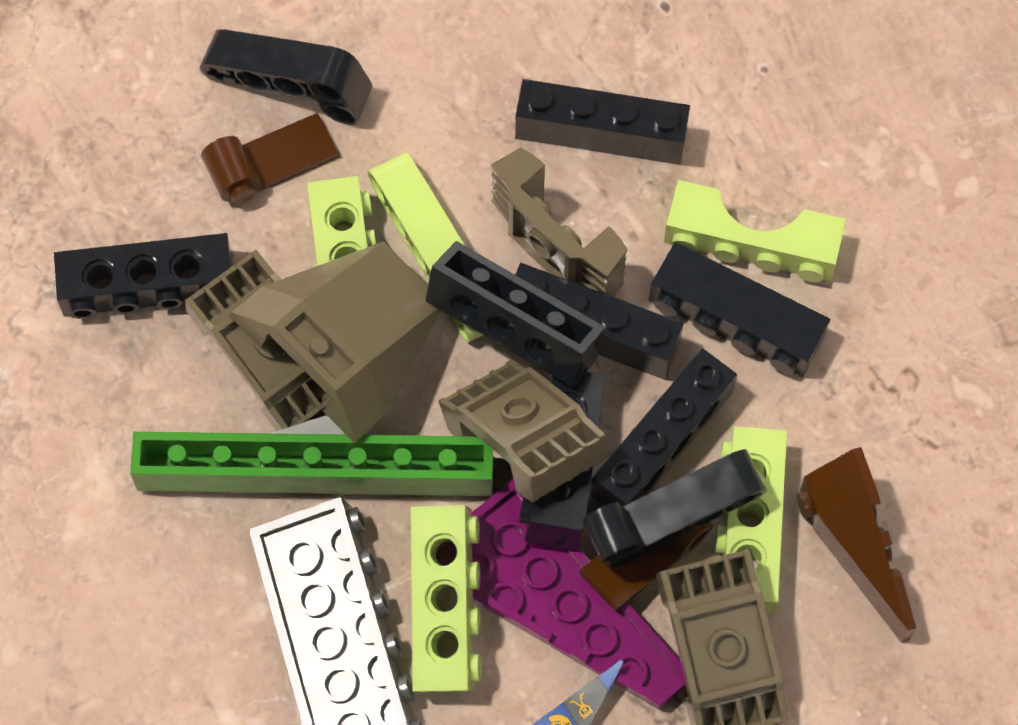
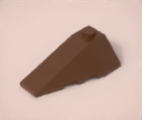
(843, 513)

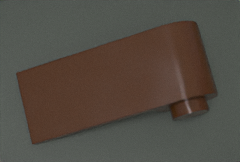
(249, 168)
(626, 581)

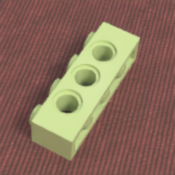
(338, 202)
(768, 453)
(428, 530)

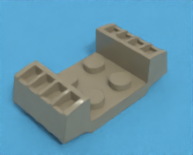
(557, 249)
(271, 373)
(528, 425)
(724, 642)

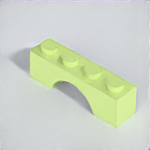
(803, 247)

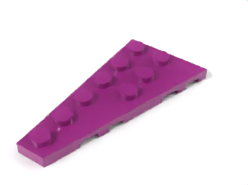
(547, 597)

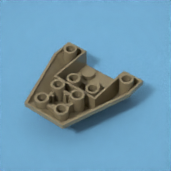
(349, 328)

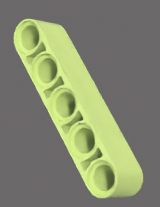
(416, 216)

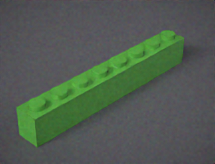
(311, 464)

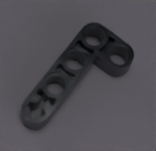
(290, 69)
(673, 510)

